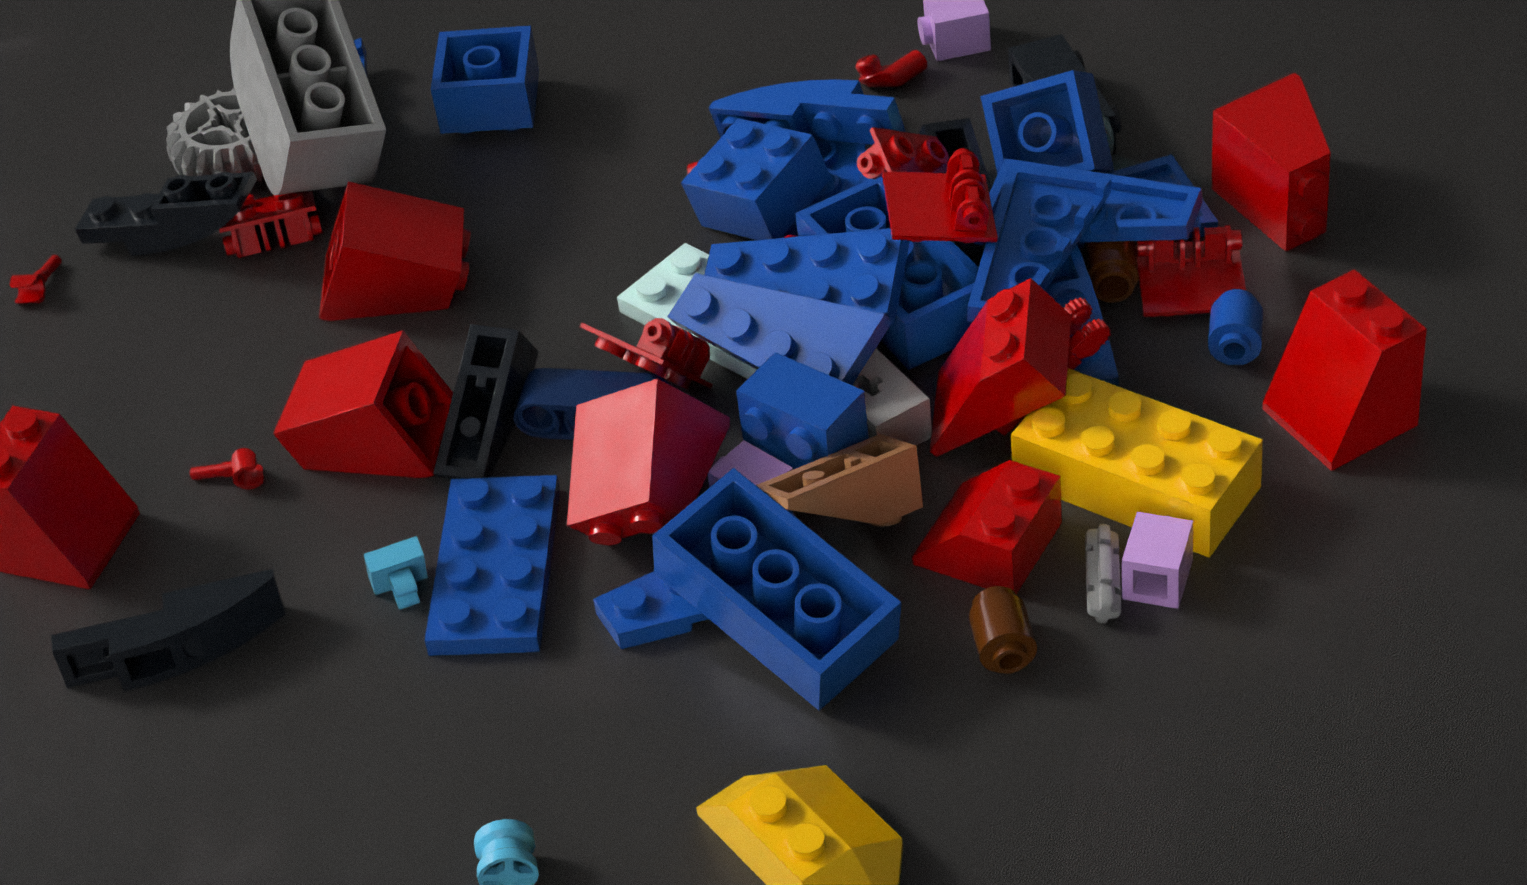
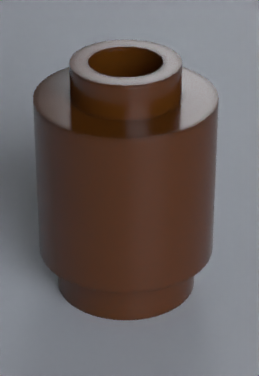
(1112, 269)
(1002, 630)

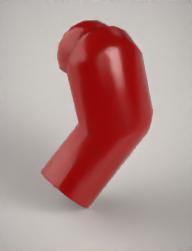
(892, 75)

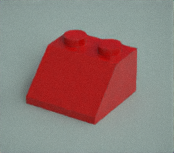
(995, 527)

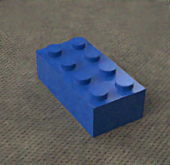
(934, 282)
(776, 588)

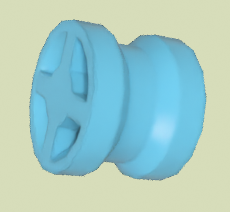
(506, 853)

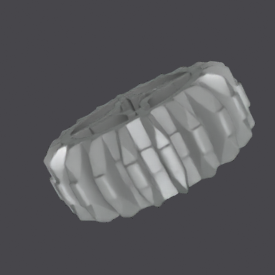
(211, 138)

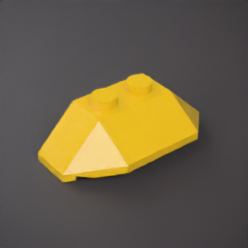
(805, 830)

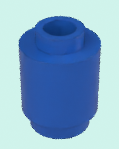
(1235, 327)

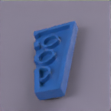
(1132, 211)
(646, 611)

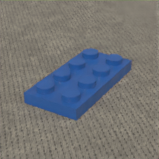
(838, 268)
(493, 566)

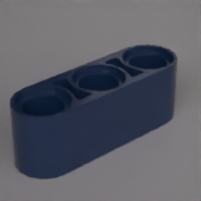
(551, 397)

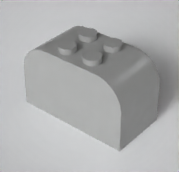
(304, 95)

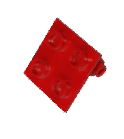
(902, 153)
(941, 204)
(290, 207)
(1189, 275)
(661, 350)

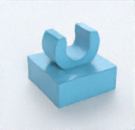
(397, 569)

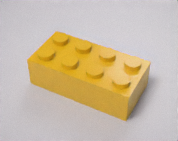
(1141, 456)

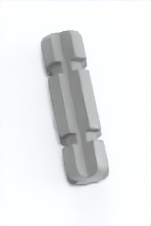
(1102, 573)

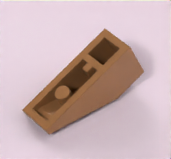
(862, 483)

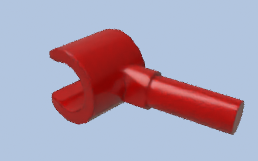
(32, 286)
(242, 469)

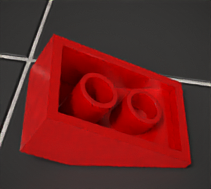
(1002, 366)

